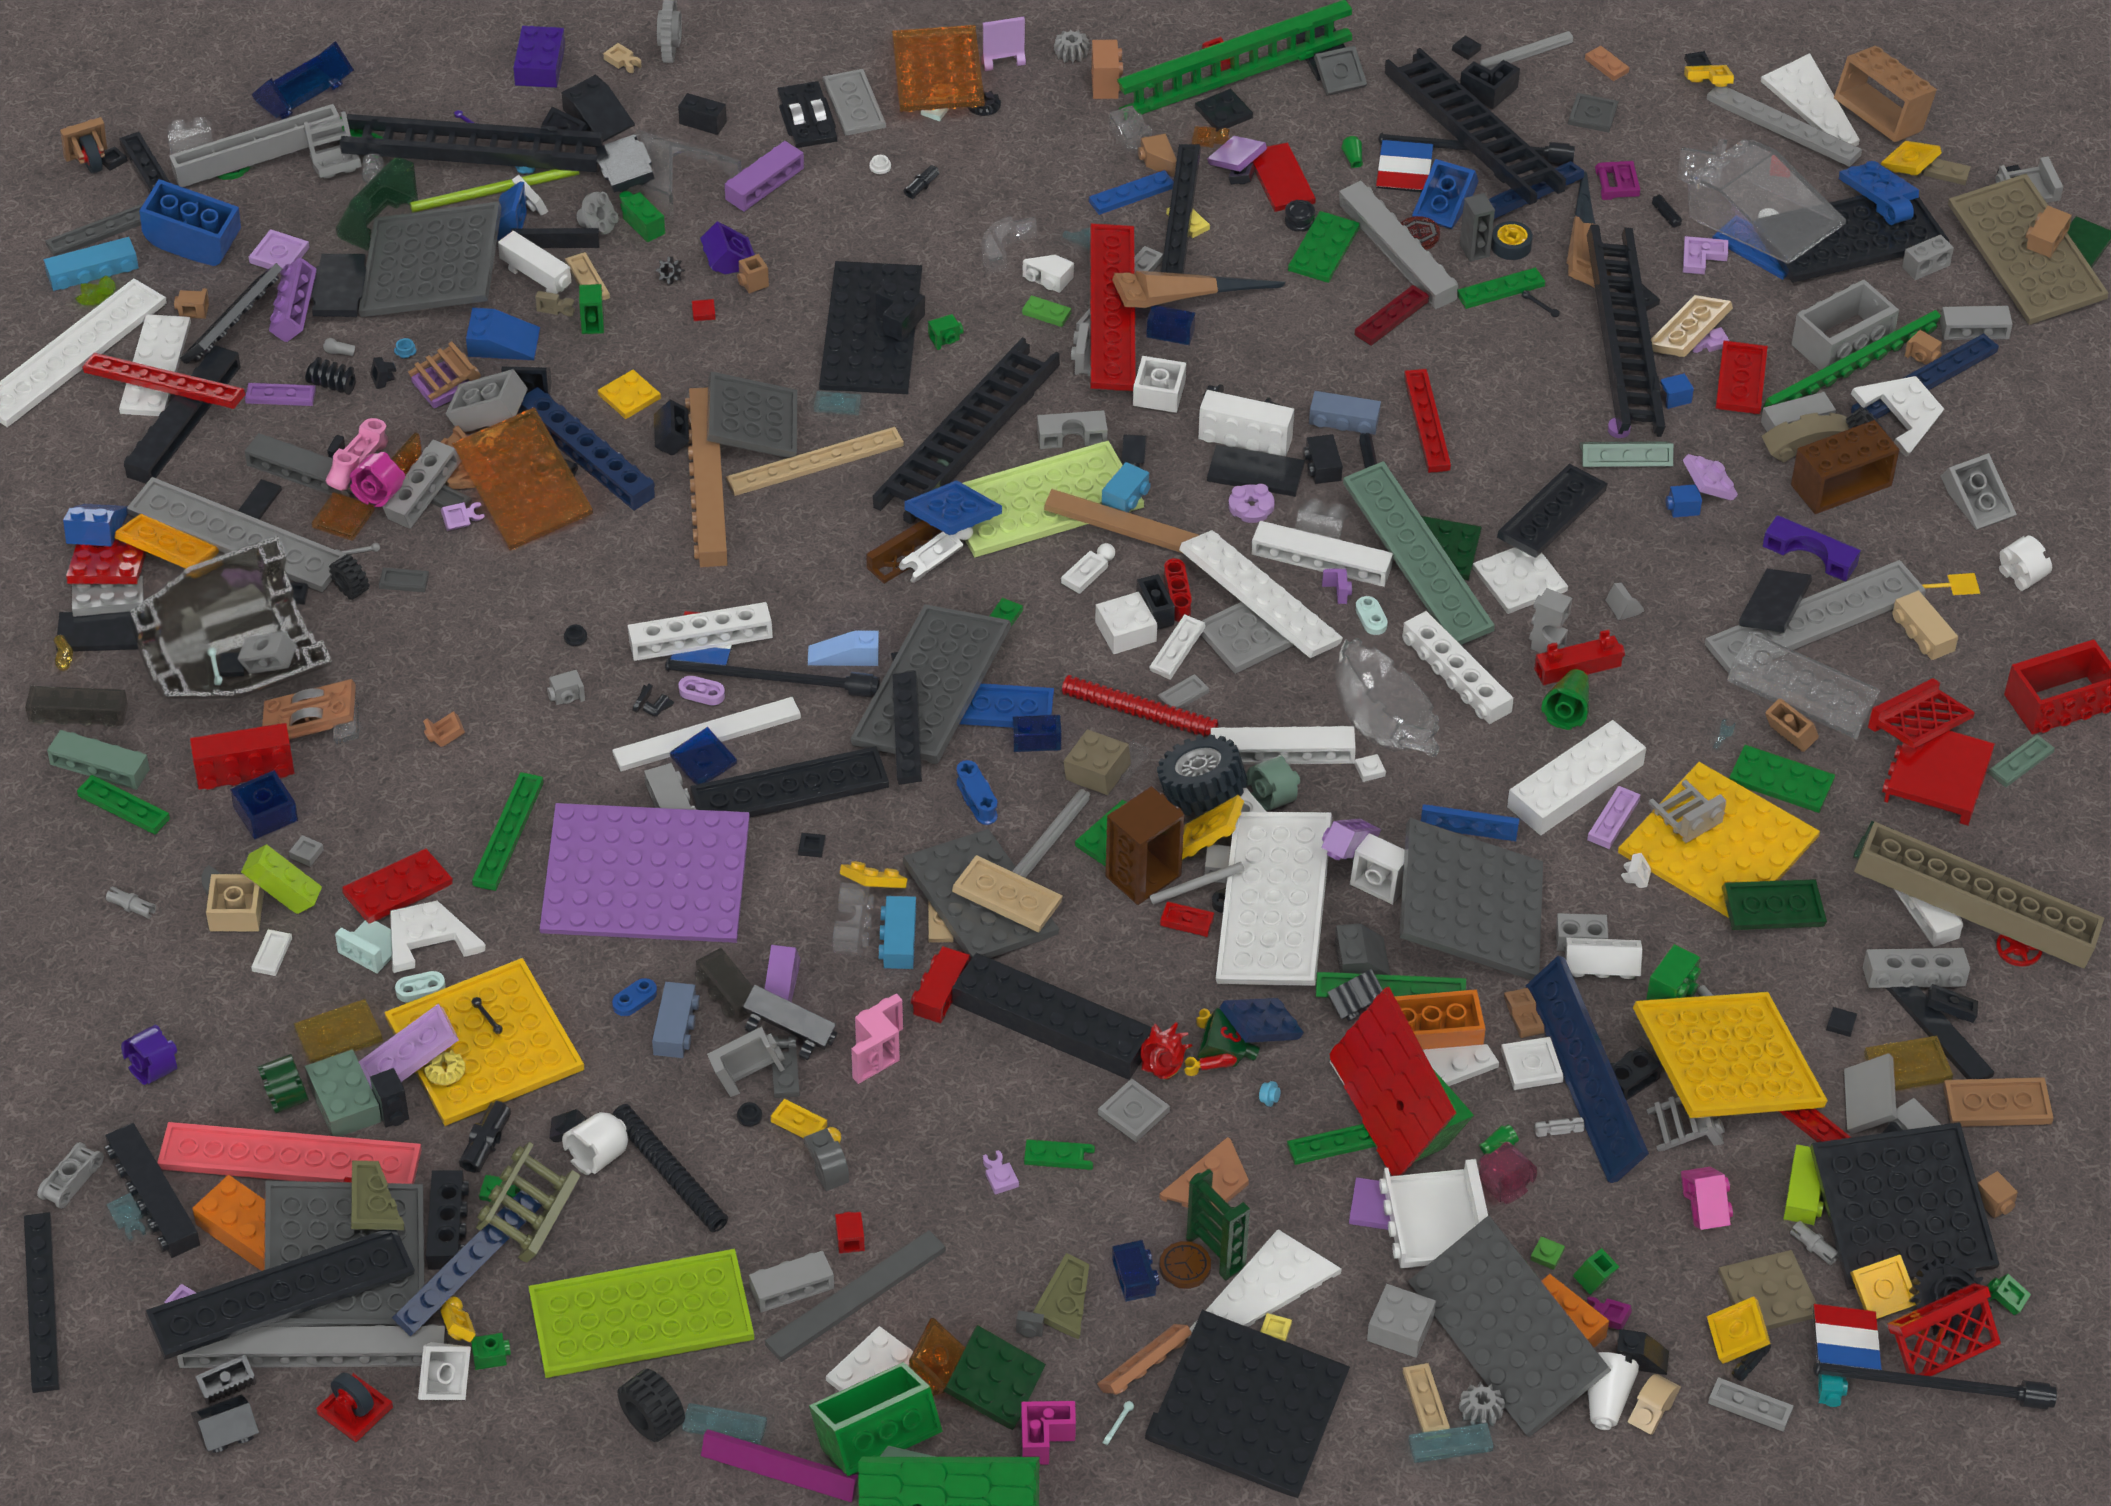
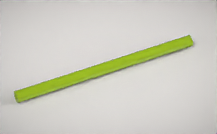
(487, 190)

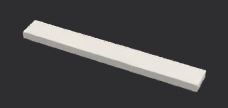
(724, 728)

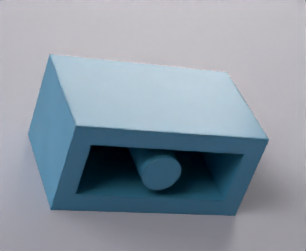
(1126, 488)

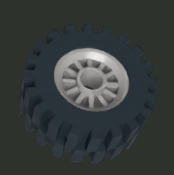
(1202, 774)

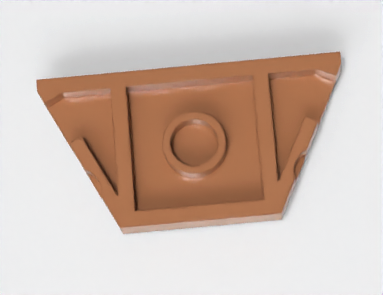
(1227, 1170)

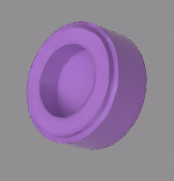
(1612, 429)

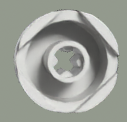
(2025, 562)

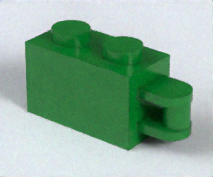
(642, 215)

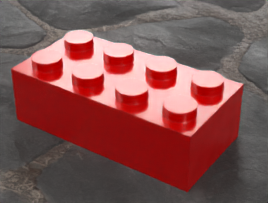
(241, 755)

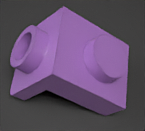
(1338, 579)

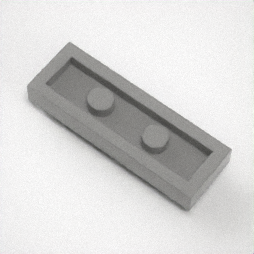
(1750, 1404)

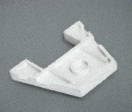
(1909, 403)
(425, 926)

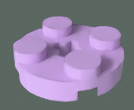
(1257, 493)

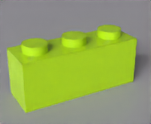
(281, 879)
(1803, 1189)

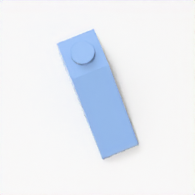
(849, 649)

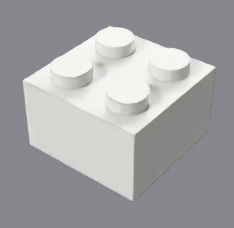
(1159, 384)
(1126, 623)
(1378, 868)

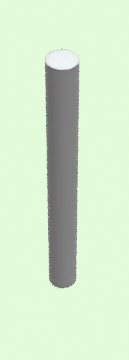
(1196, 883)

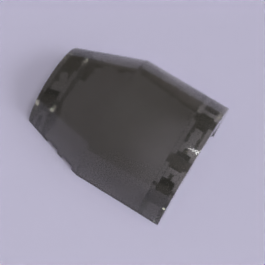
(217, 608)

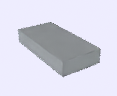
(1184, 692)

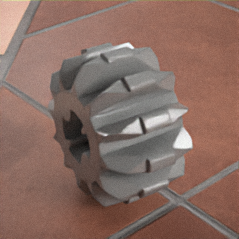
(1071, 46)
(1481, 1404)

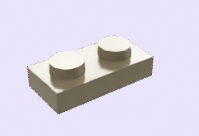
(1948, 171)

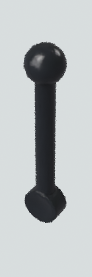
(1554, 312)
(477, 1003)

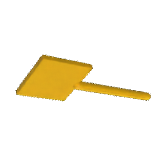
(1960, 584)

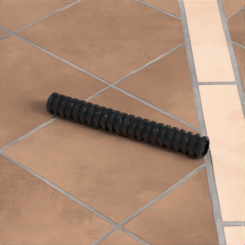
(671, 1169)

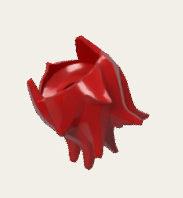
(1163, 1052)

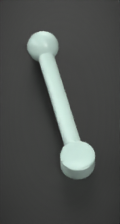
(218, 679)
(1128, 1406)

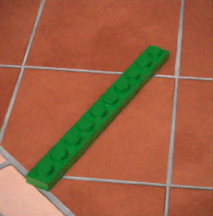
(1858, 359)

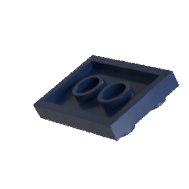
(1261, 1020)

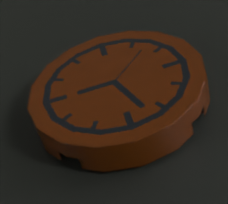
(1185, 1264)

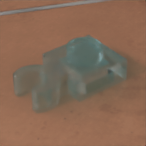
(126, 1214)

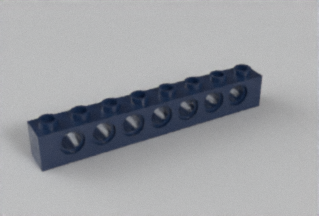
(590, 451)

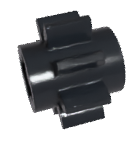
(663, 270)

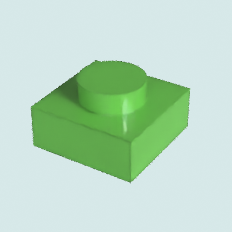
(1547, 1253)

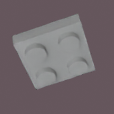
(1133, 1110)

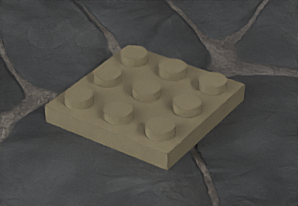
(1775, 1284)

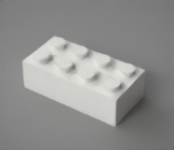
(1246, 423)

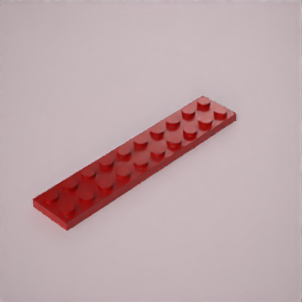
(1110, 321)

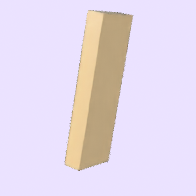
(585, 273)
(1425, 1398)

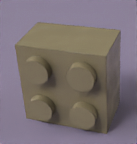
(1097, 762)

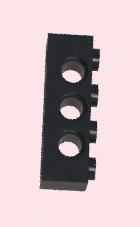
(446, 1216)

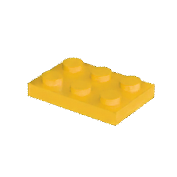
(1211, 826)

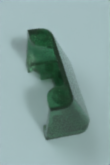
(390, 187)

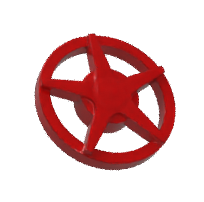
(2017, 948)

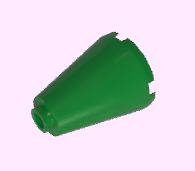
(1568, 701)

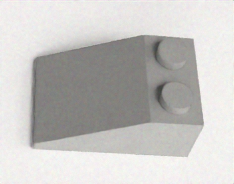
(1978, 491)

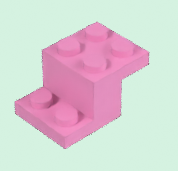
(877, 1038)

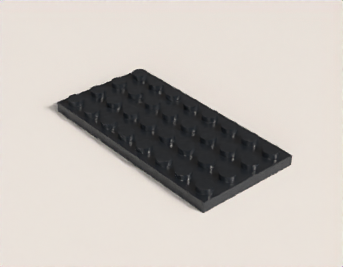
(1863, 239)
(855, 349)

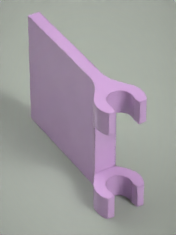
(1003, 40)

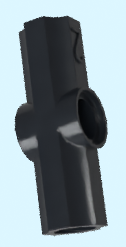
(485, 1137)

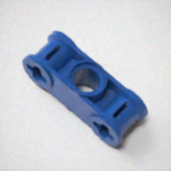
(976, 792)

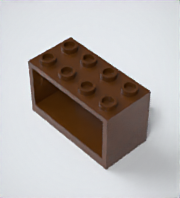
(1844, 467)
(1144, 845)

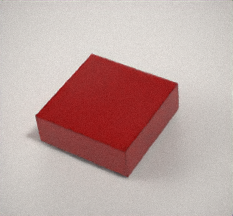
(703, 310)

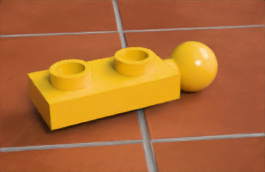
(801, 1120)
(456, 1320)

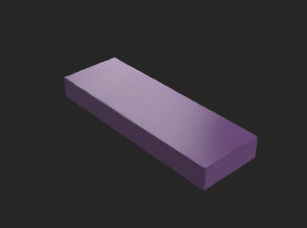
(280, 394)

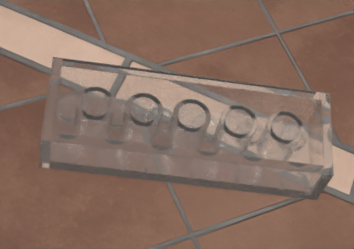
(1803, 684)

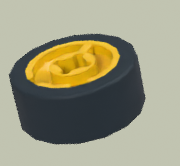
(1511, 240)

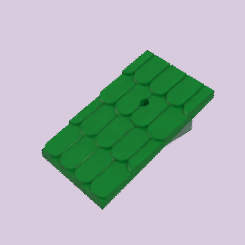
(926, 1480)

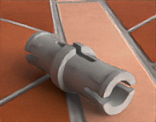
(130, 902)
(1814, 1243)

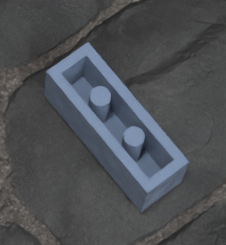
(1344, 412)
(675, 1020)

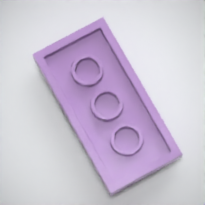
(412, 1046)

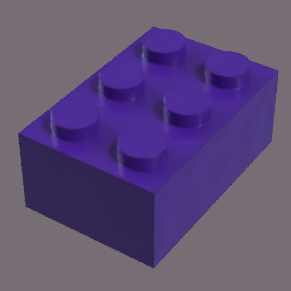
(539, 56)

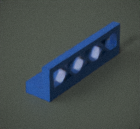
(1471, 822)

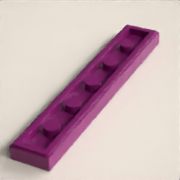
(779, 1465)

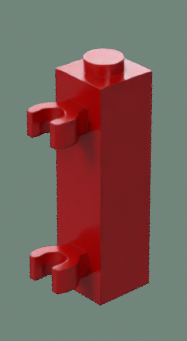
(1588, 657)

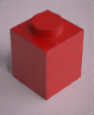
(849, 1232)

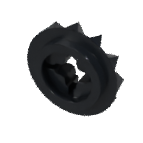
(991, 106)

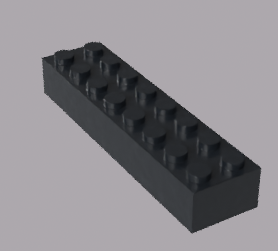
(1051, 1015)

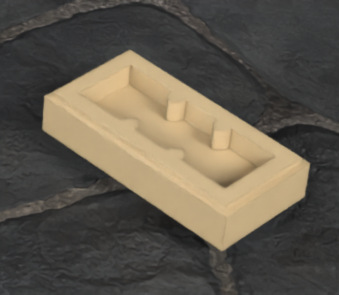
(937, 929)

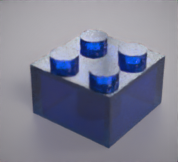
(264, 804)

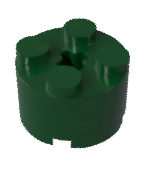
(283, 1083)

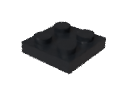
(1224, 110)

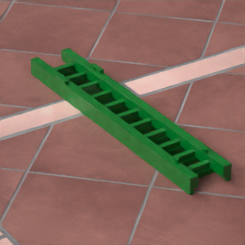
(1213, 55)

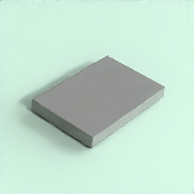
(1870, 1093)

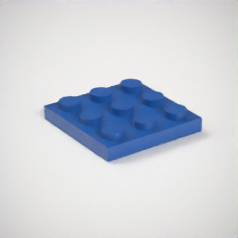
(953, 507)

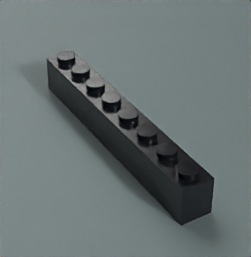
(178, 419)

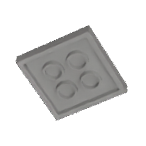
(1242, 637)

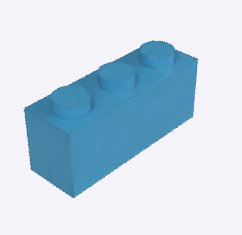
(898, 932)

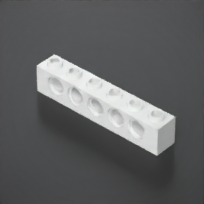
(700, 631)
(1457, 667)

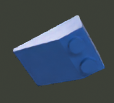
(1445, 193)
(500, 336)
(93, 524)

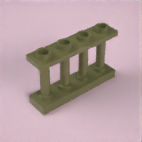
(552, 1204)

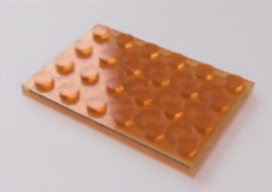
(938, 68)
(522, 478)

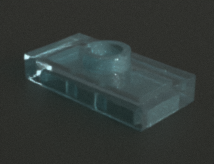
(837, 403)

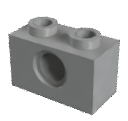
(267, 652)

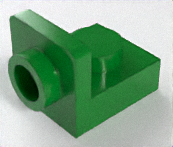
(2008, 1293)

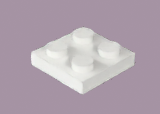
(1532, 1063)

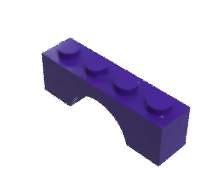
(1789, 536)

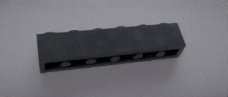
(152, 1190)

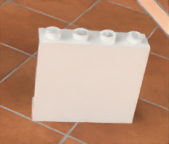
(1431, 1211)

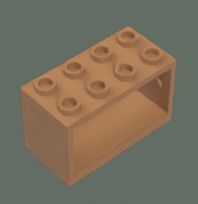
(1876, 108)

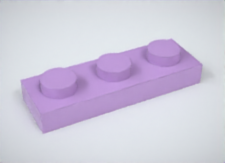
(1613, 817)

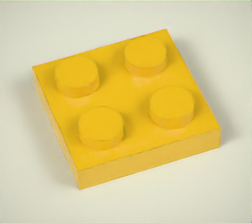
(1911, 157)
(629, 394)
(1884, 1286)
(1738, 1330)

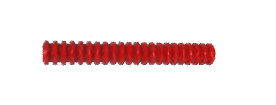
(1138, 706)

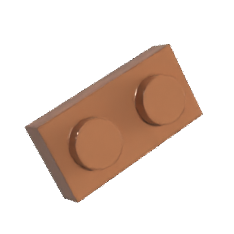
(1607, 63)

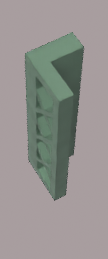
(1627, 453)

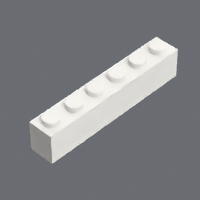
(1321, 553)
(1294, 743)

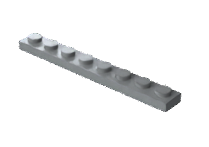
(1785, 125)

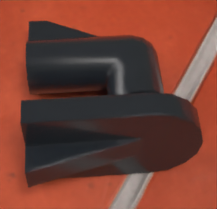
(660, 705)

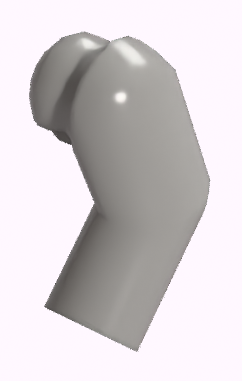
(331, 346)

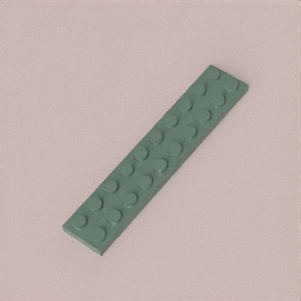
(1418, 553)

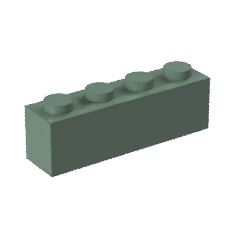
(98, 759)

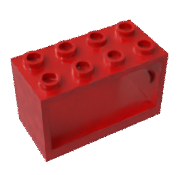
(2055, 670)

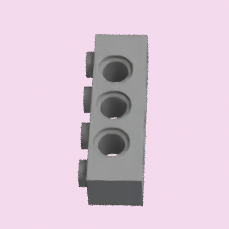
(422, 483)
(1916, 967)

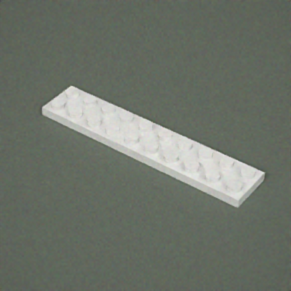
(72, 349)

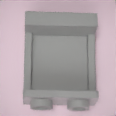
(2043, 177)
(744, 1058)

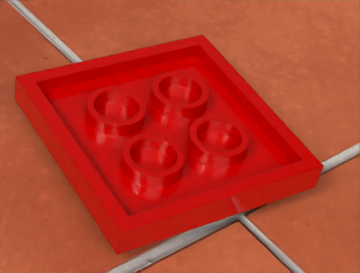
(106, 564)

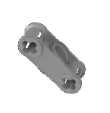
(70, 1175)

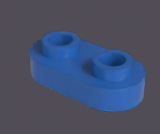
(635, 997)

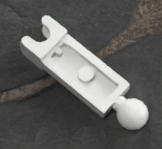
(934, 553)

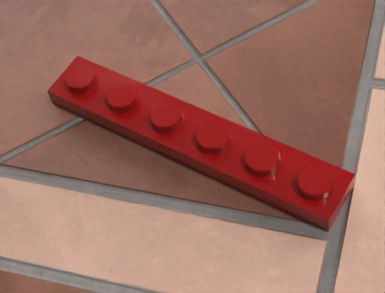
(1427, 420)

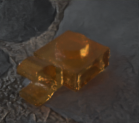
(1208, 136)

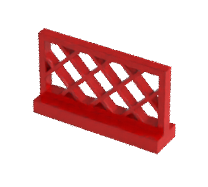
(1909, 704)
(1943, 1311)

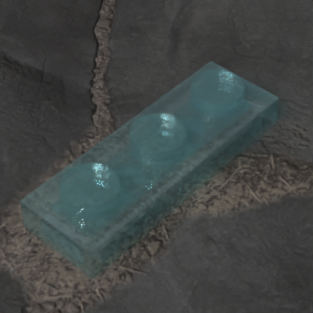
(731, 1423)
(1450, 1443)

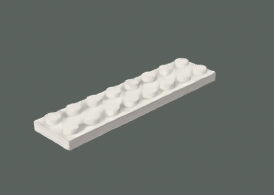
(1261, 594)

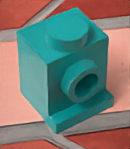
(1831, 1389)

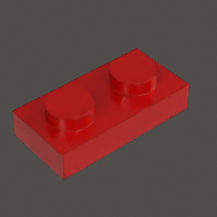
(1187, 919)

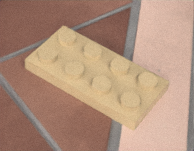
(1690, 325)
(1007, 893)

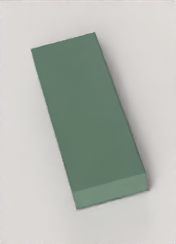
(2021, 760)

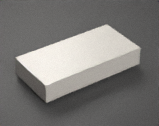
(271, 952)

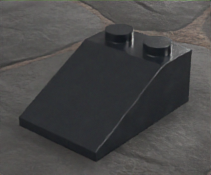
(597, 107)

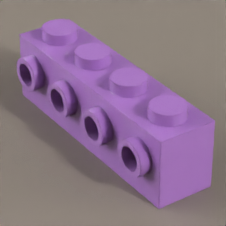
(764, 176)
(292, 299)
(1346, 836)

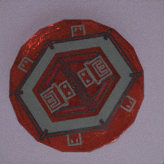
(1424, 230)

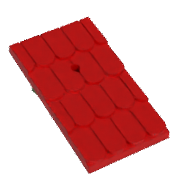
(1396, 1088)

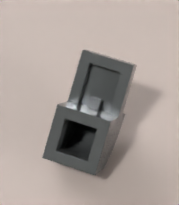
(828, 1158)

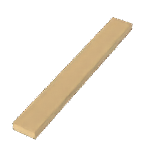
(814, 461)

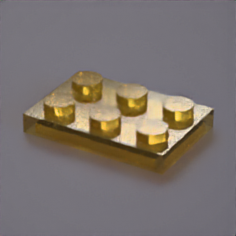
(338, 1031)
(1915, 1062)

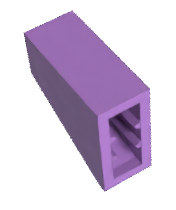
(782, 971)

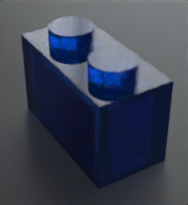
(1171, 325)
(1036, 733)
(1134, 1270)

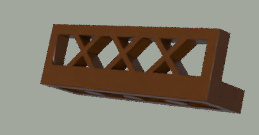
(899, 546)

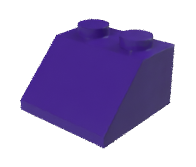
(725, 248)

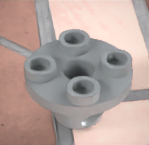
(597, 213)

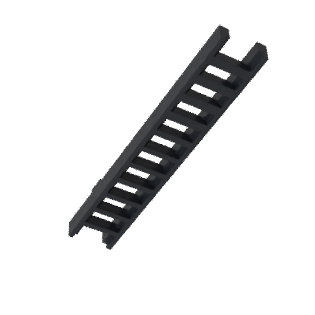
(1481, 116)
(471, 153)
(1610, 331)
(957, 421)

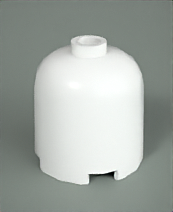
(596, 1142)

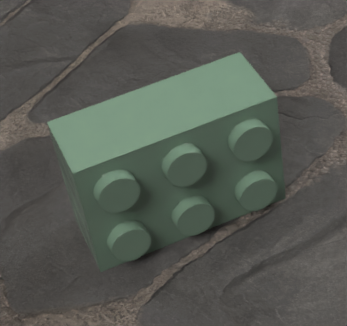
(343, 1093)

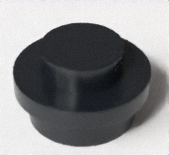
(575, 635)
(749, 1114)

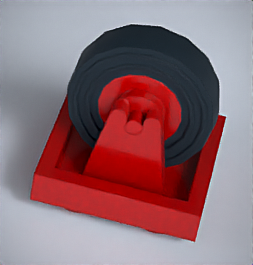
(353, 1406)

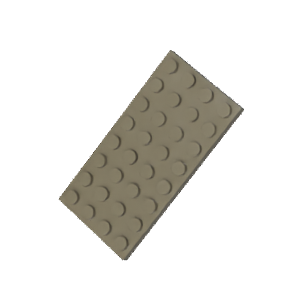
(2038, 285)

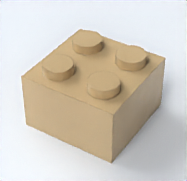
(234, 903)

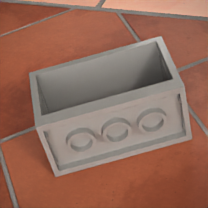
(1859, 298)

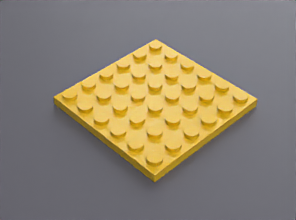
(1749, 845)
(1729, 1054)
(497, 1066)

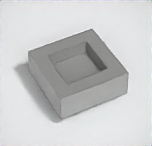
(306, 850)

